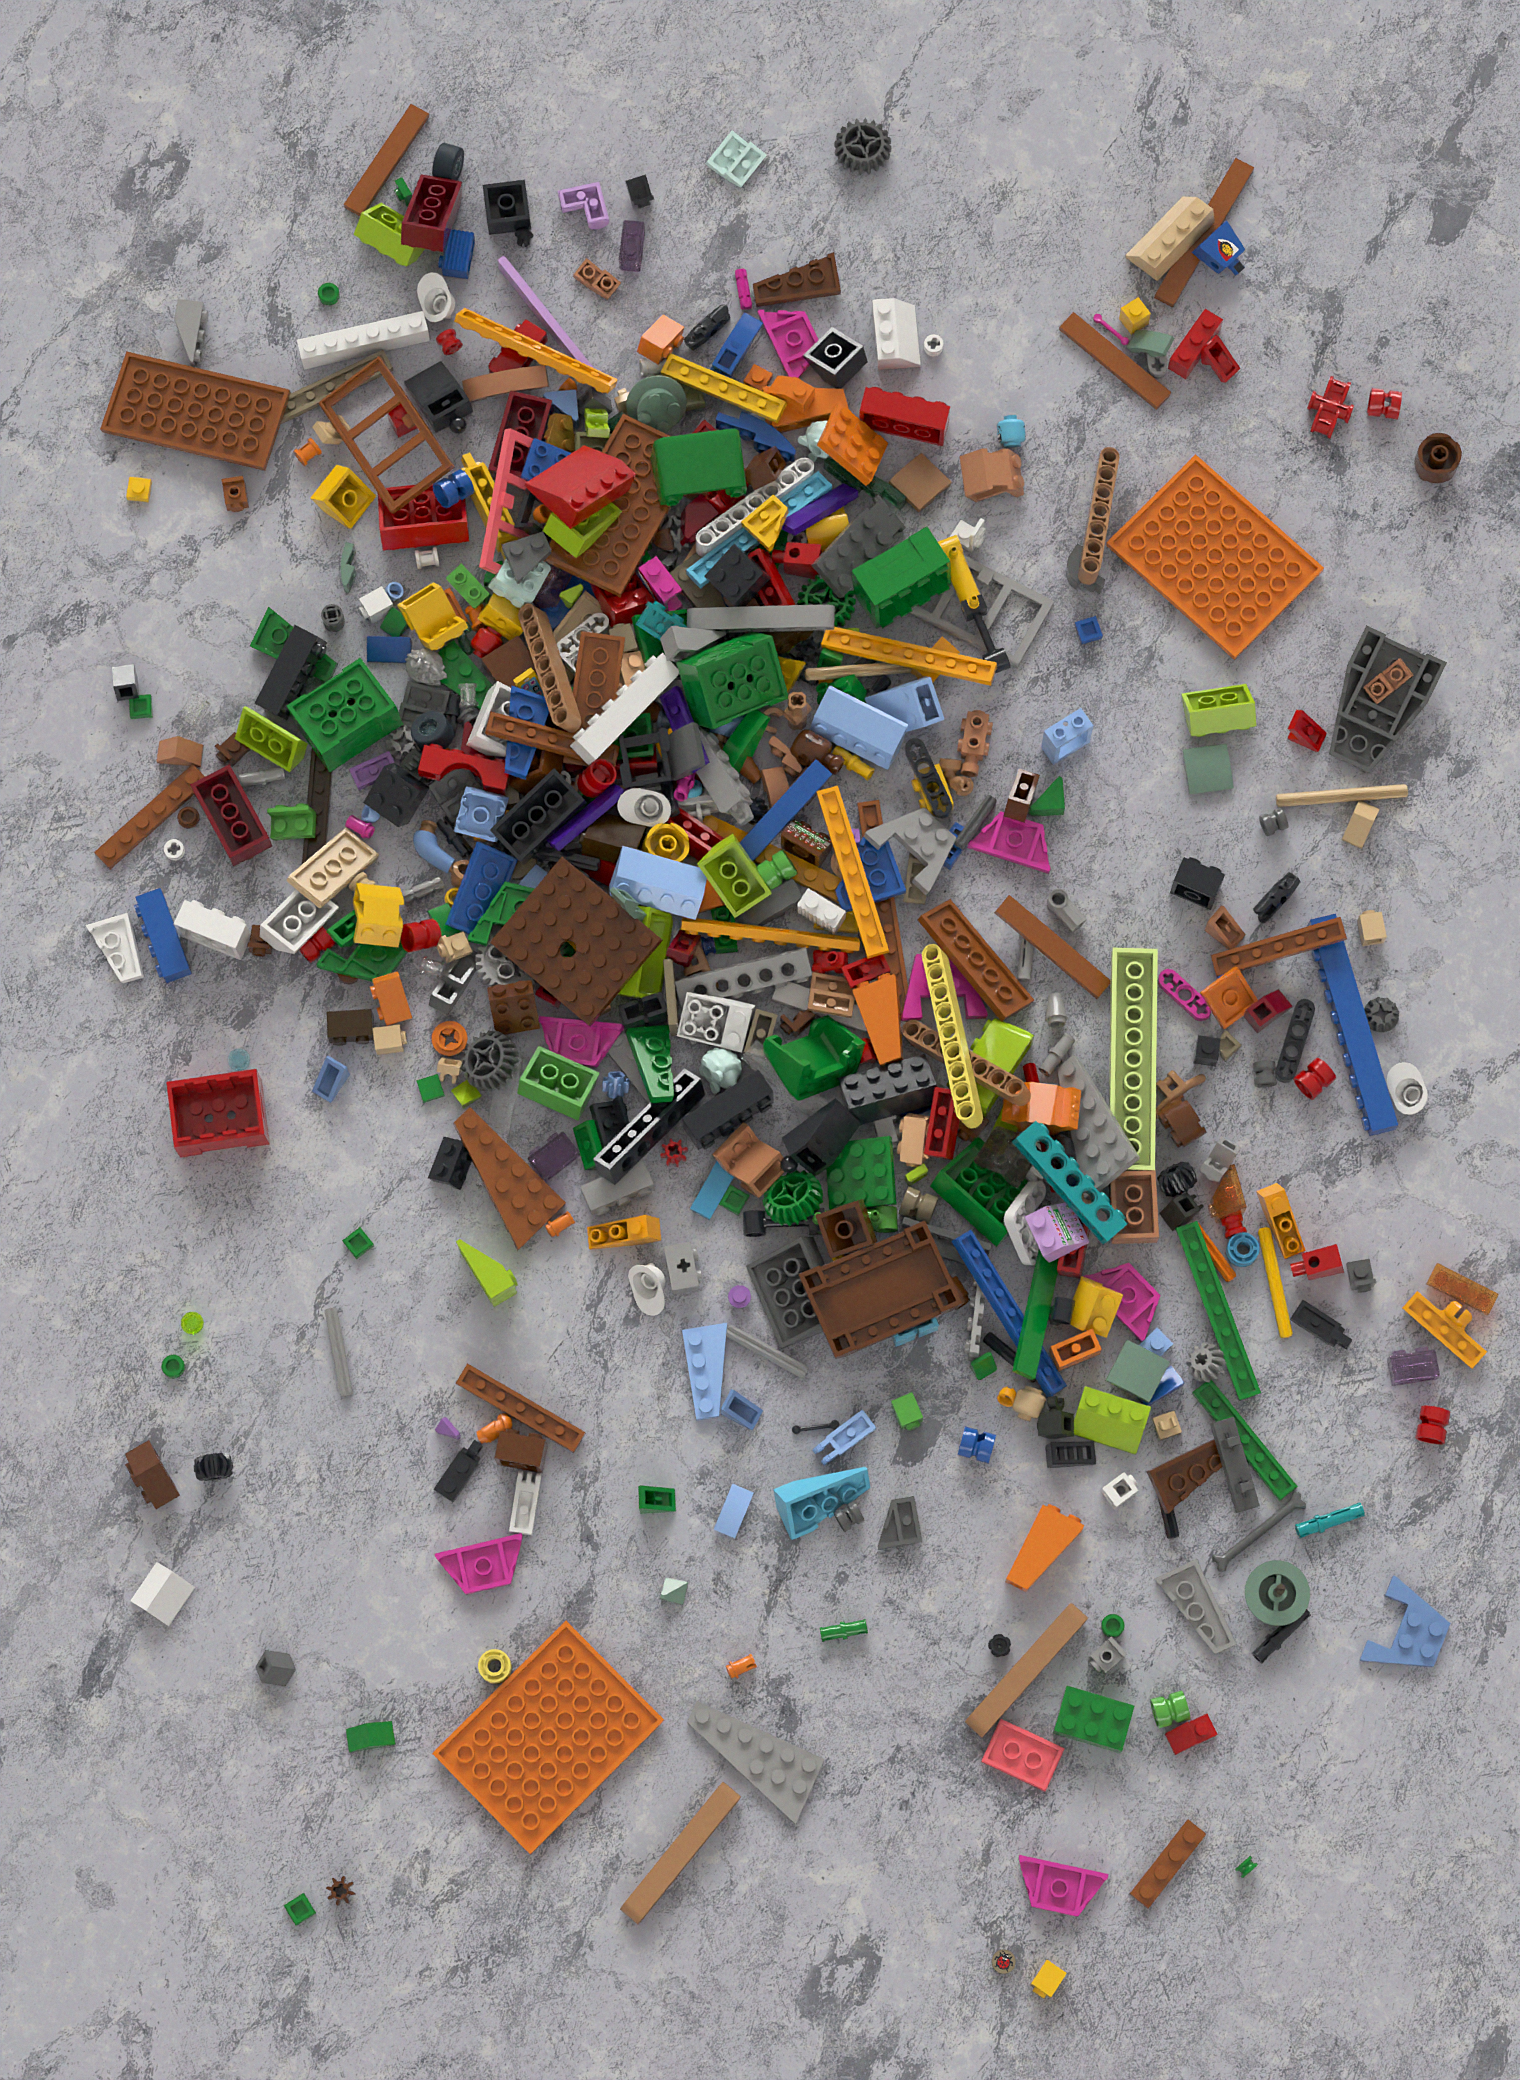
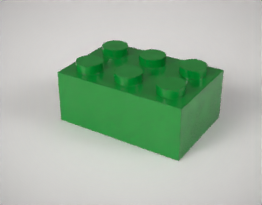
(1093, 1719)

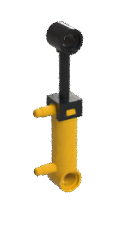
(971, 600)

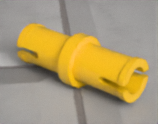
(854, 763)

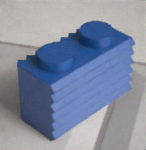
(457, 254)

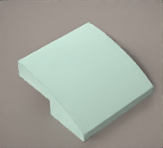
(735, 159)

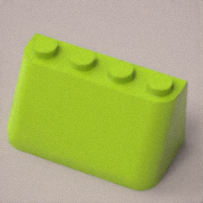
(650, 975)
(1003, 1046)

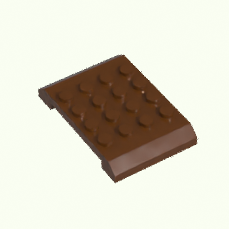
(880, 1290)

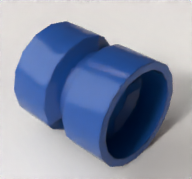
(452, 489)
(976, 1444)

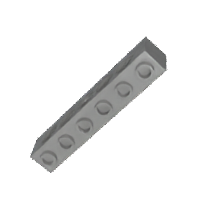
(797, 958)

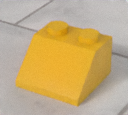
(343, 496)

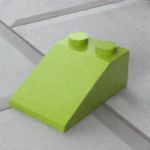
(585, 533)
(490, 1274)

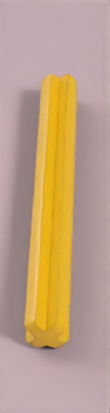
(1275, 1282)

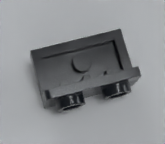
(609, 1119)
(451, 1163)

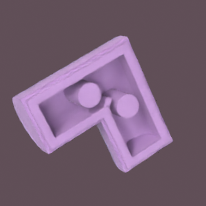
(588, 198)

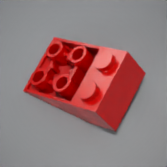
(625, 607)

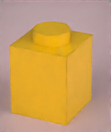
(1134, 315)
(1047, 1979)

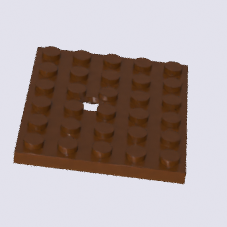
(606, 938)

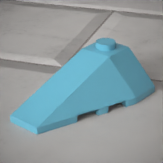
(812, 1499)

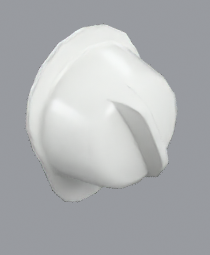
(435, 297)
(644, 807)
(1407, 1088)
(647, 1287)

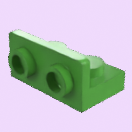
(468, 586)
(292, 822)

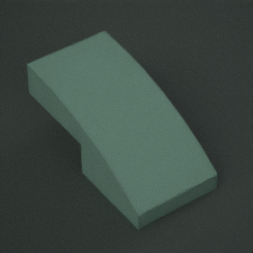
(1151, 342)
(348, 571)
(628, 903)

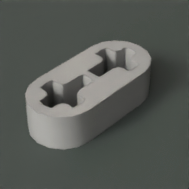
(1151, 363)

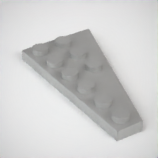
(1099, 1142)
(770, 1764)

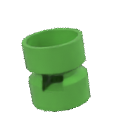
(776, 870)
(1170, 1709)

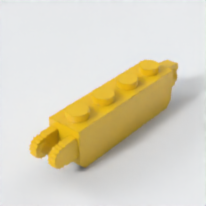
(482, 496)

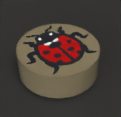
(1003, 1961)

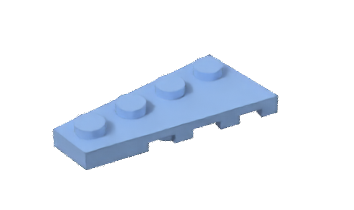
(705, 1365)

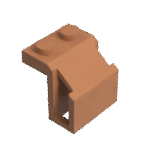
(991, 474)
(749, 1160)

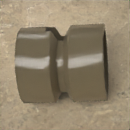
(918, 1205)

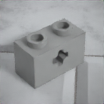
(682, 1281)

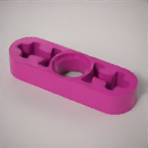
(1167, 988)

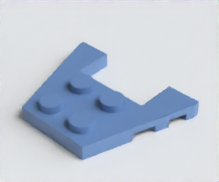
(1418, 1634)

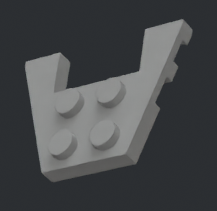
(922, 837)

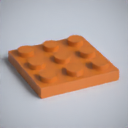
(852, 444)

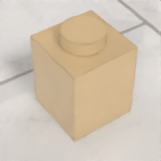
(1371, 928)
(389, 1039)

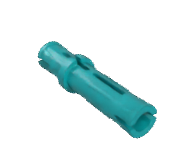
(1326, 1521)

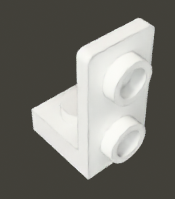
(970, 536)

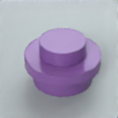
(739, 1296)

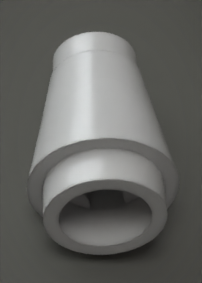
(1056, 1013)

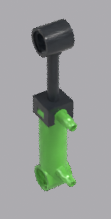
(882, 1218)

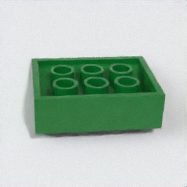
(977, 1193)

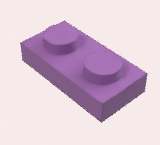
(368, 771)

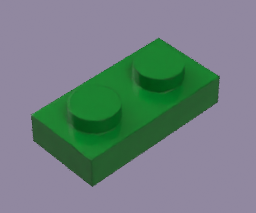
(588, 1143)

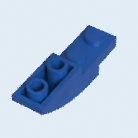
(736, 345)
(758, 430)

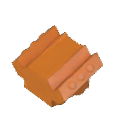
(1048, 1105)

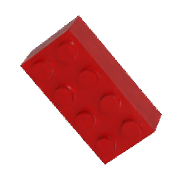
(905, 415)

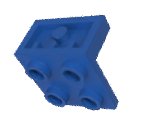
(541, 457)

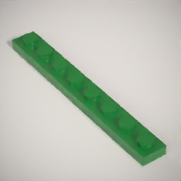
(1218, 1310)

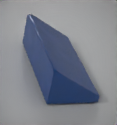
(388, 649)
(1169, 1383)

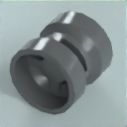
(333, 622)
(1273, 822)
(1264, 1074)
(852, 1512)

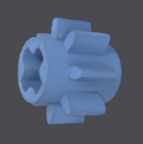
(615, 1084)

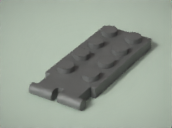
(860, 541)

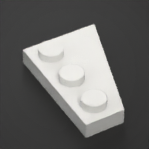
(118, 943)

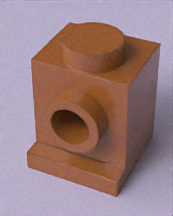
(231, 486)

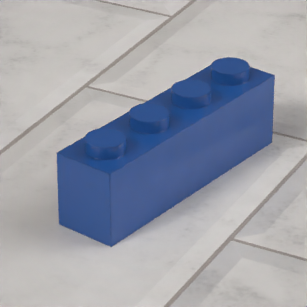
(163, 935)

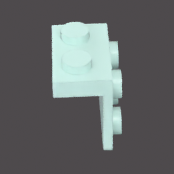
(519, 594)

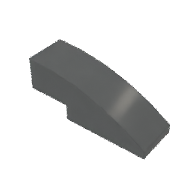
(772, 907)
(453, 983)

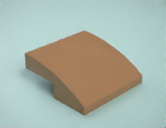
(920, 482)
(830, 995)

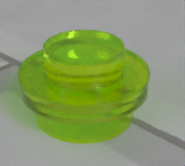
(192, 1323)

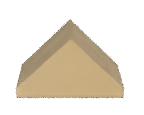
(1360, 824)

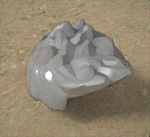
(425, 666)

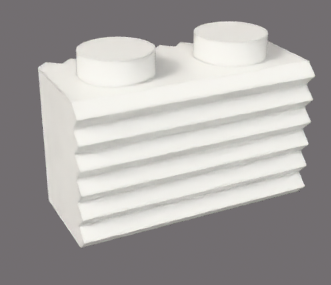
(821, 911)

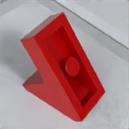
(1219, 359)
(1306, 731)
(865, 970)
(1191, 1734)

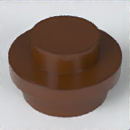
(188, 817)

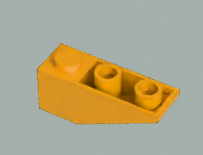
(1281, 1219)
(624, 1232)

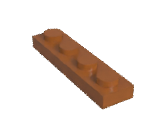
(1167, 1863)

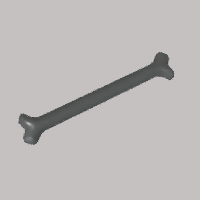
(1294, 1503)

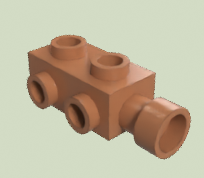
(974, 734)

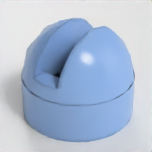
(392, 588)
(369, 815)

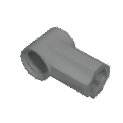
(1067, 912)

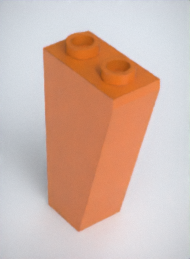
(819, 410)
(882, 1017)
(1043, 1545)

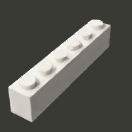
(363, 340)
(624, 709)

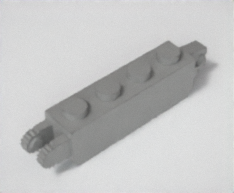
(723, 781)

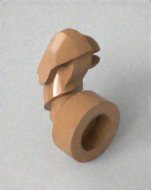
(961, 784)

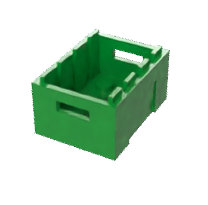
(902, 578)
(710, 671)
(354, 726)

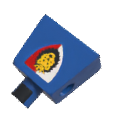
(1221, 250)

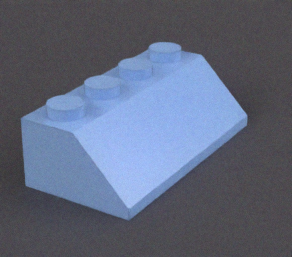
(859, 727)
(659, 882)

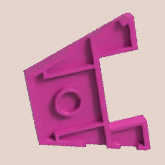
(919, 988)

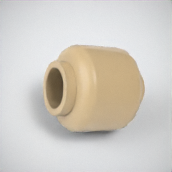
(1028, 1403)

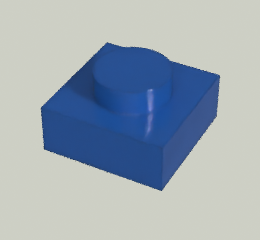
(1088, 630)

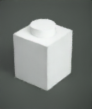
(375, 605)

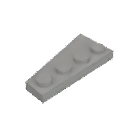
(975, 1323)

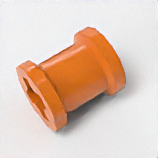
(307, 452)
(473, 614)

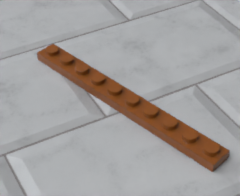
(869, 818)

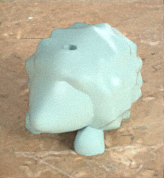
(811, 439)
(720, 1068)

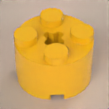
(668, 836)

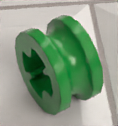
(1246, 1867)

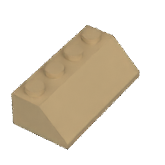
(1172, 236)

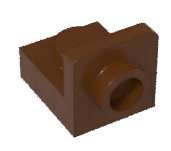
(231, 750)
(257, 945)
(801, 1022)
(971, 1134)

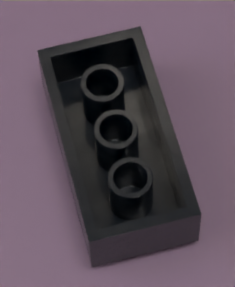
(291, 671)
(889, 1089)
(728, 1110)

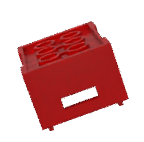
(217, 1096)

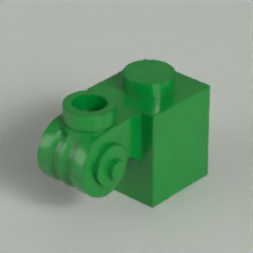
(847, 684)

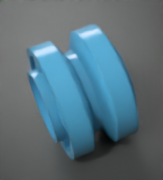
(1242, 1239)

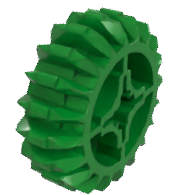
(844, 608)
(806, 1194)

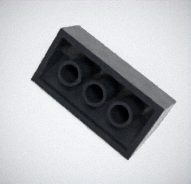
(538, 816)

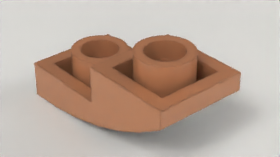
(596, 280)
(1388, 681)
(789, 762)
(774, 784)

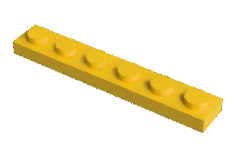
(723, 388)

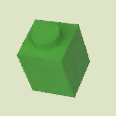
(907, 1411)

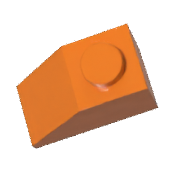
(793, 391)

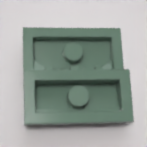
(1208, 768)
(1137, 1371)

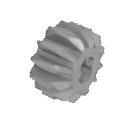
(1205, 1362)

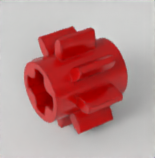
(671, 1147)

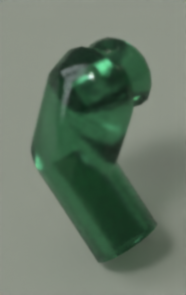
(464, 642)

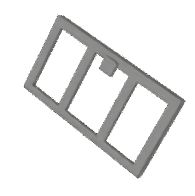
(985, 577)

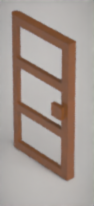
(410, 420)

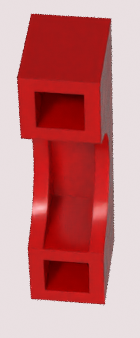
(438, 762)

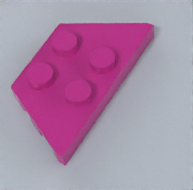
(791, 338)
(1014, 842)
(578, 1040)
(1138, 1299)
(482, 1564)
(1059, 1886)

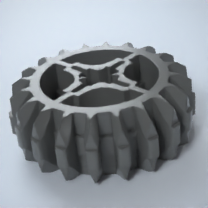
(847, 152)
(500, 1052)

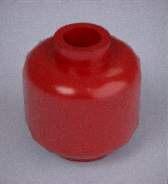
(486, 641)

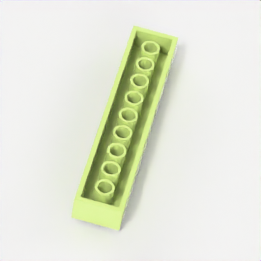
(1134, 1048)

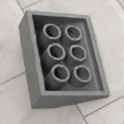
(783, 1293)

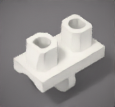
(699, 806)

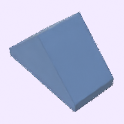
(565, 403)
(330, 1079)
(740, 1410)

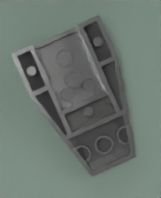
(1369, 729)

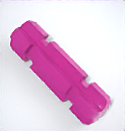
(743, 289)

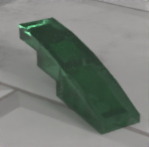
(875, 487)

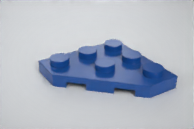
(880, 872)

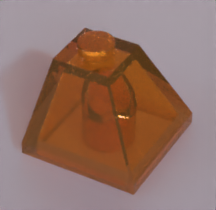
(1228, 1197)

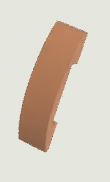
(502, 382)

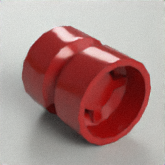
(1376, 403)
(596, 778)
(420, 935)
(318, 942)
(1317, 1076)
(1432, 1425)

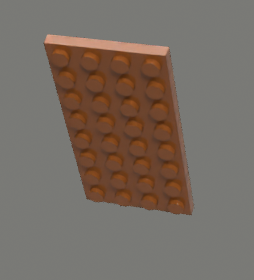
(195, 411)
(623, 544)

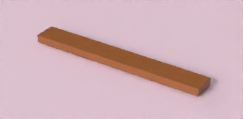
(1221, 203)

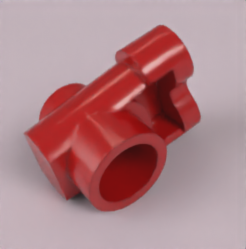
(829, 961)

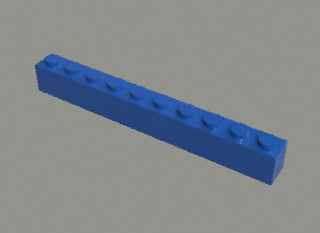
(1355, 1036)

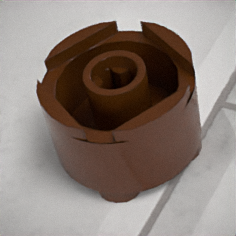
(1448, 454)
(1182, 1122)

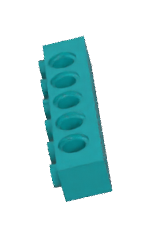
(1057, 1180)

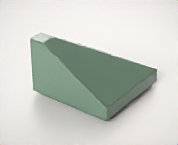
(674, 1591)

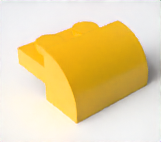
(827, 529)
(1094, 1307)

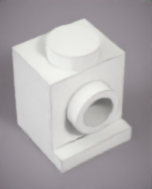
(1110, 1490)

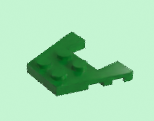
(500, 911)
(365, 961)

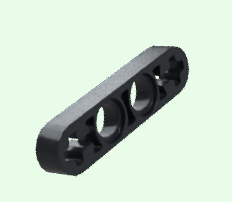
(930, 777)
(1293, 1040)

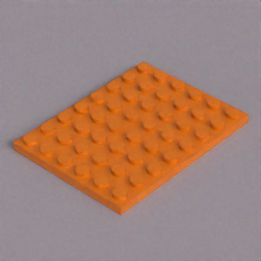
(1215, 556)
(548, 1737)

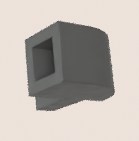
(1072, 572)

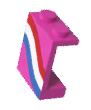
(660, 584)

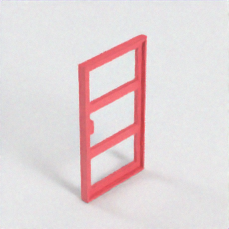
(502, 499)

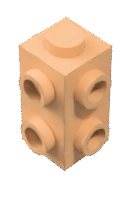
(914, 1135)

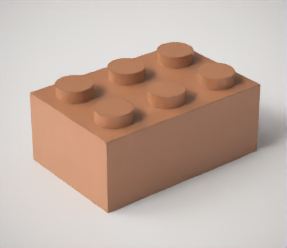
(1136, 1198)

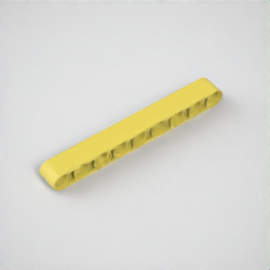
(957, 1042)

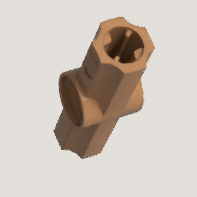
(797, 711)

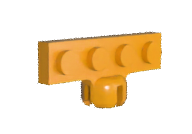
(1446, 1327)

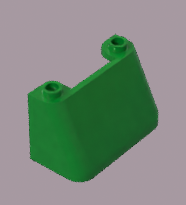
(698, 465)
(816, 1060)

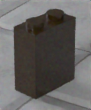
(608, 835)

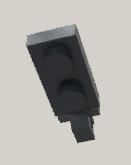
(1320, 1325)
(459, 1472)

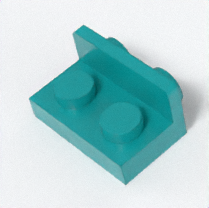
(657, 621)

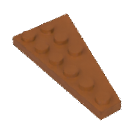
(513, 1186)

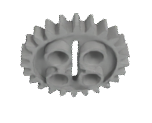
(492, 968)

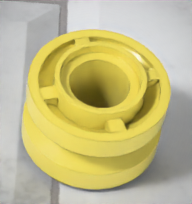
(487, 1658)

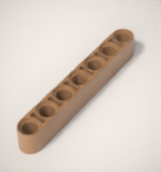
(1096, 523)
(549, 668)
(989, 1079)
(1026, 1670)
(680, 1853)

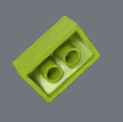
(382, 229)
(1219, 710)
(270, 740)
(734, 876)
(1110, 1420)

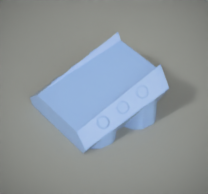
(480, 812)

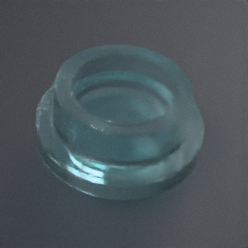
(238, 1059)

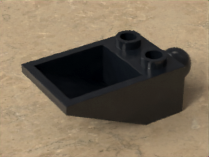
(440, 398)
(819, 1139)

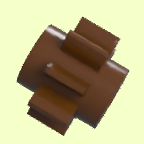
(337, 1884)

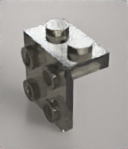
(1003, 1156)

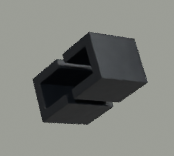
(653, 1012)

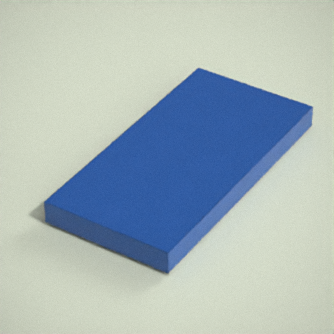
(479, 886)

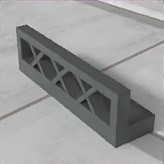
(943, 1241)

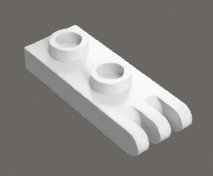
(525, 1503)

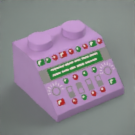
(1056, 1230)

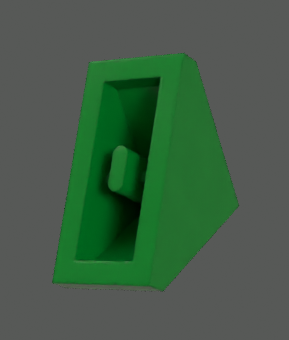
(1051, 801)
(344, 930)
(656, 1499)
(370, 1736)

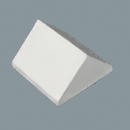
(162, 1594)

